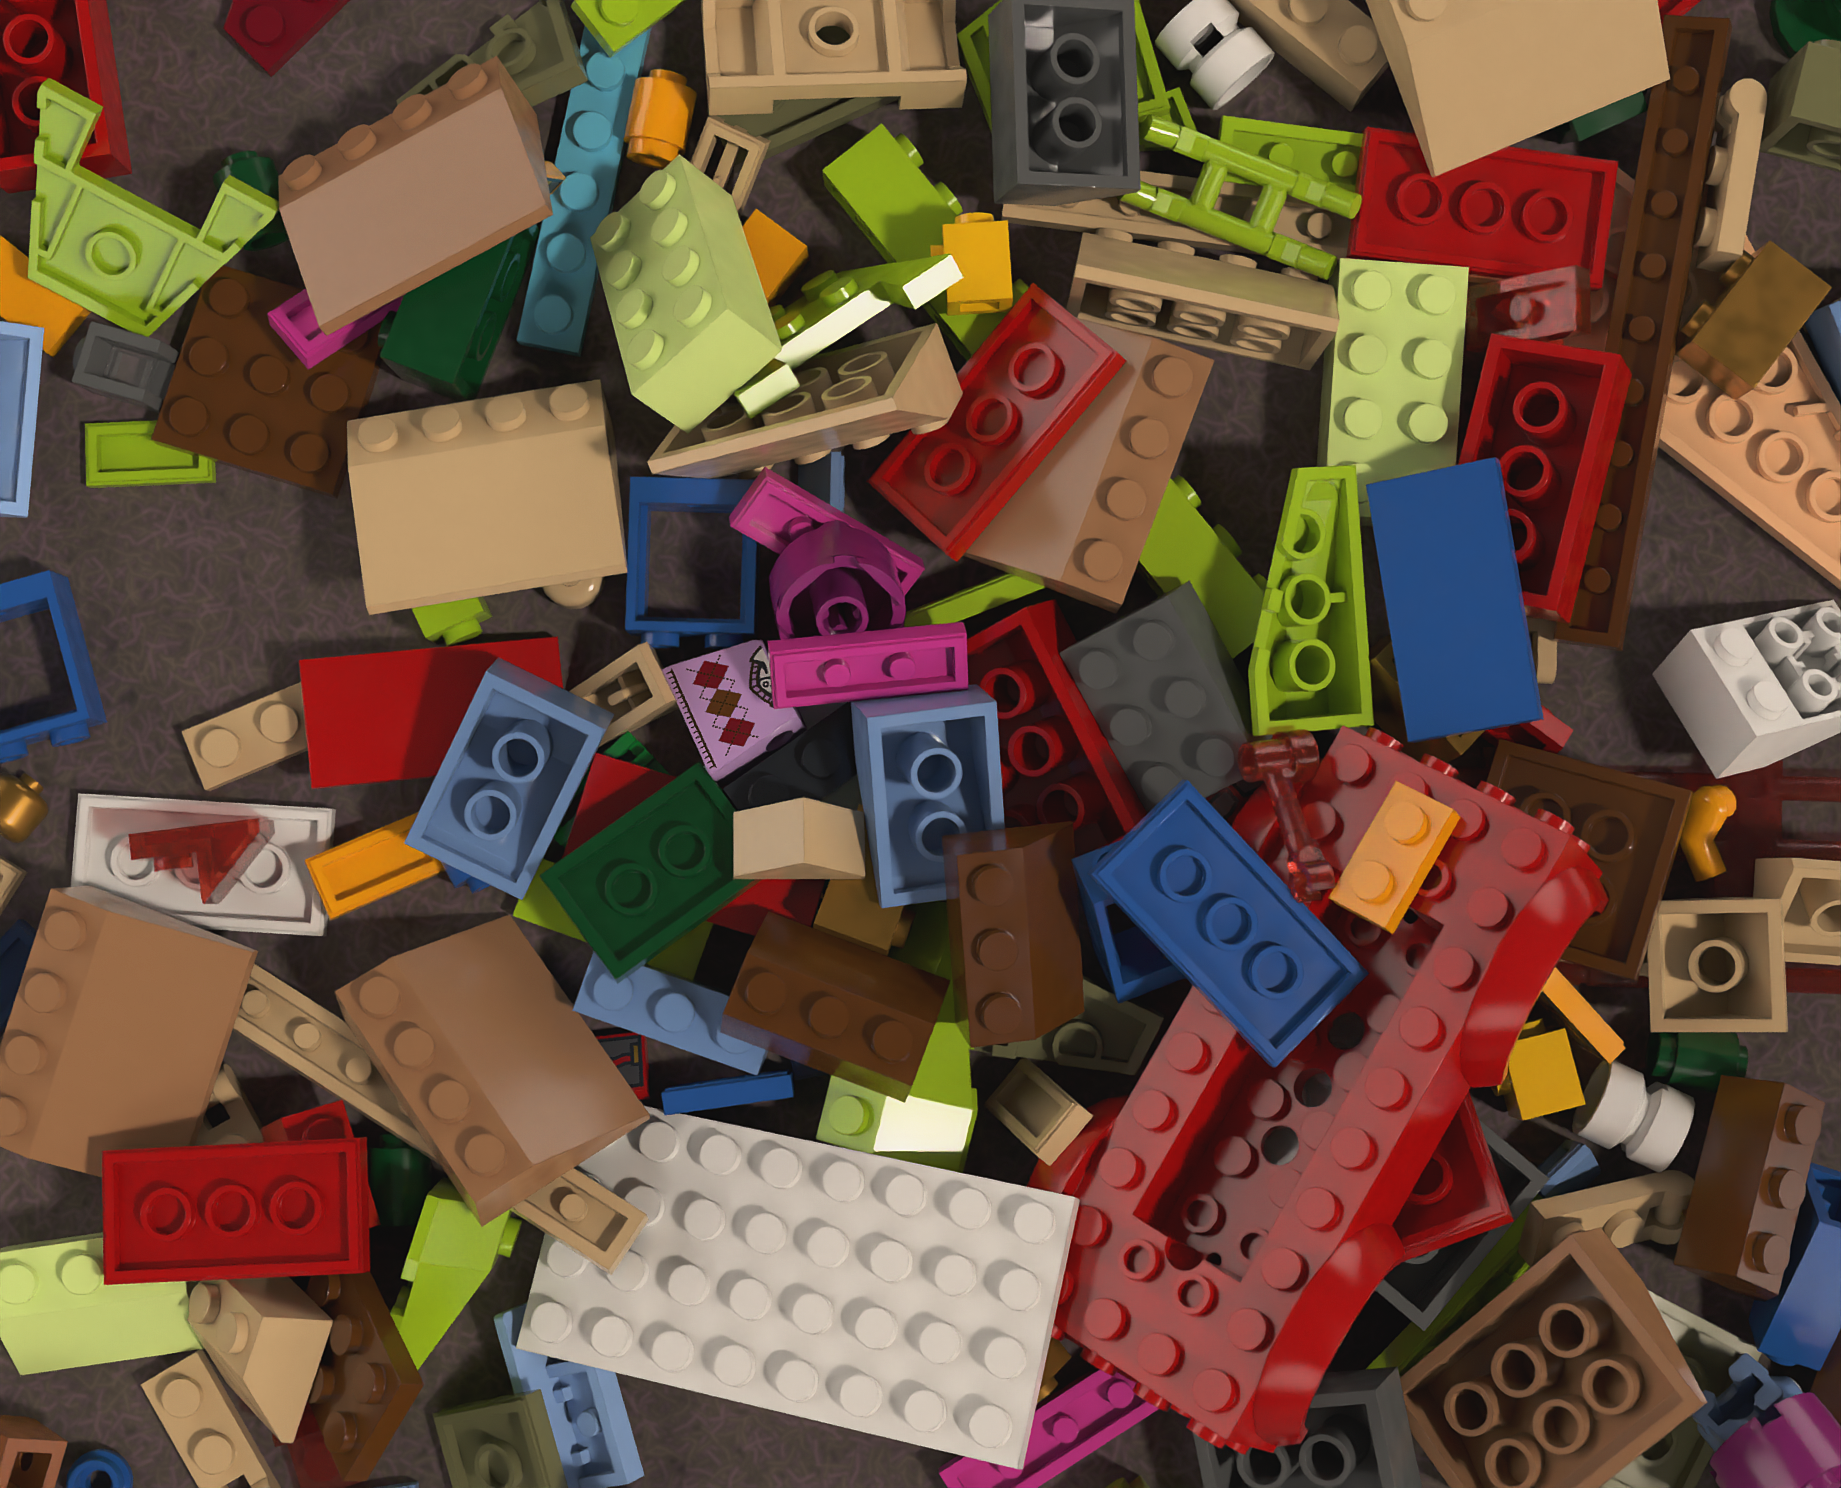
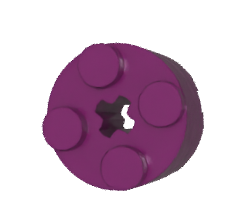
(835, 584)
(1786, 1452)

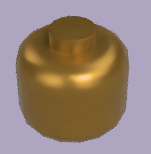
(20, 806)

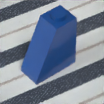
(1806, 1313)

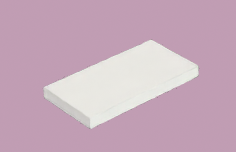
(268, 897)

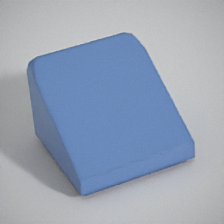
(825, 479)
(1568, 1169)

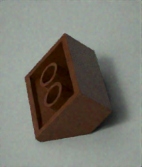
(1013, 932)
(834, 1006)
(1750, 1185)

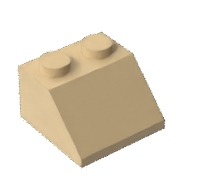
(263, 1342)

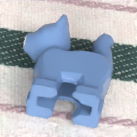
(1748, 1397)

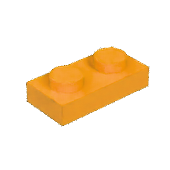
(1394, 857)

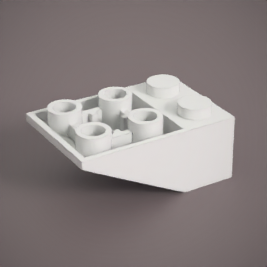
(1758, 686)

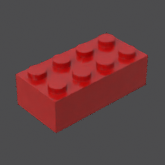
(75, 48)
(1553, 427)

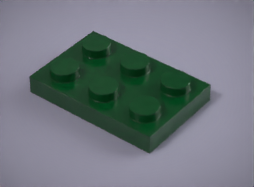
(651, 873)

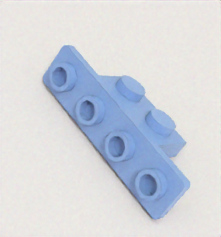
(581, 1407)

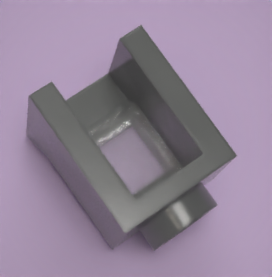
(124, 366)

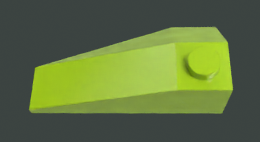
(1312, 627)
(941, 1106)
(446, 1266)

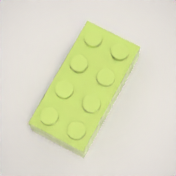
(684, 295)
(1393, 371)

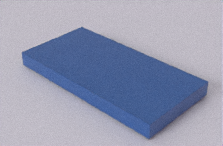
(1454, 601)
(1228, 923)

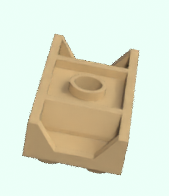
(773, 53)

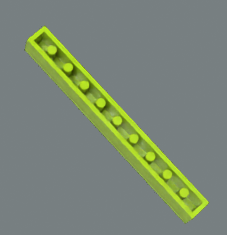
(901, 218)

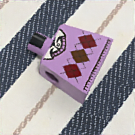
(732, 709)

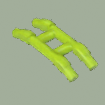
(1277, 183)

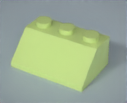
(65, 1317)

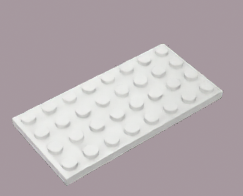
(817, 1285)

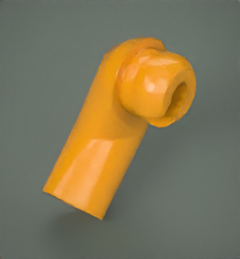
(1705, 818)

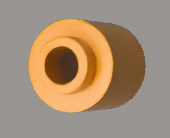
(659, 118)

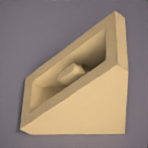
(631, 690)
(798, 841)

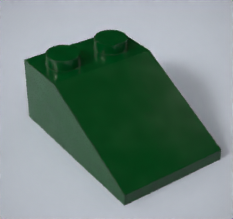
(454, 322)

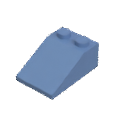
(924, 774)
(508, 778)

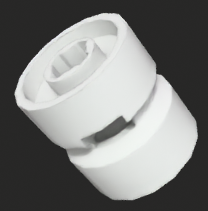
(1227, 65)
(1644, 1120)

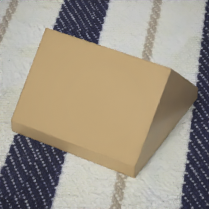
(1810, 905)
(1718, 966)

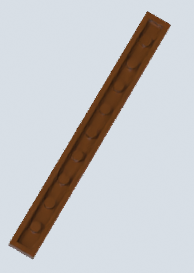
(1649, 313)

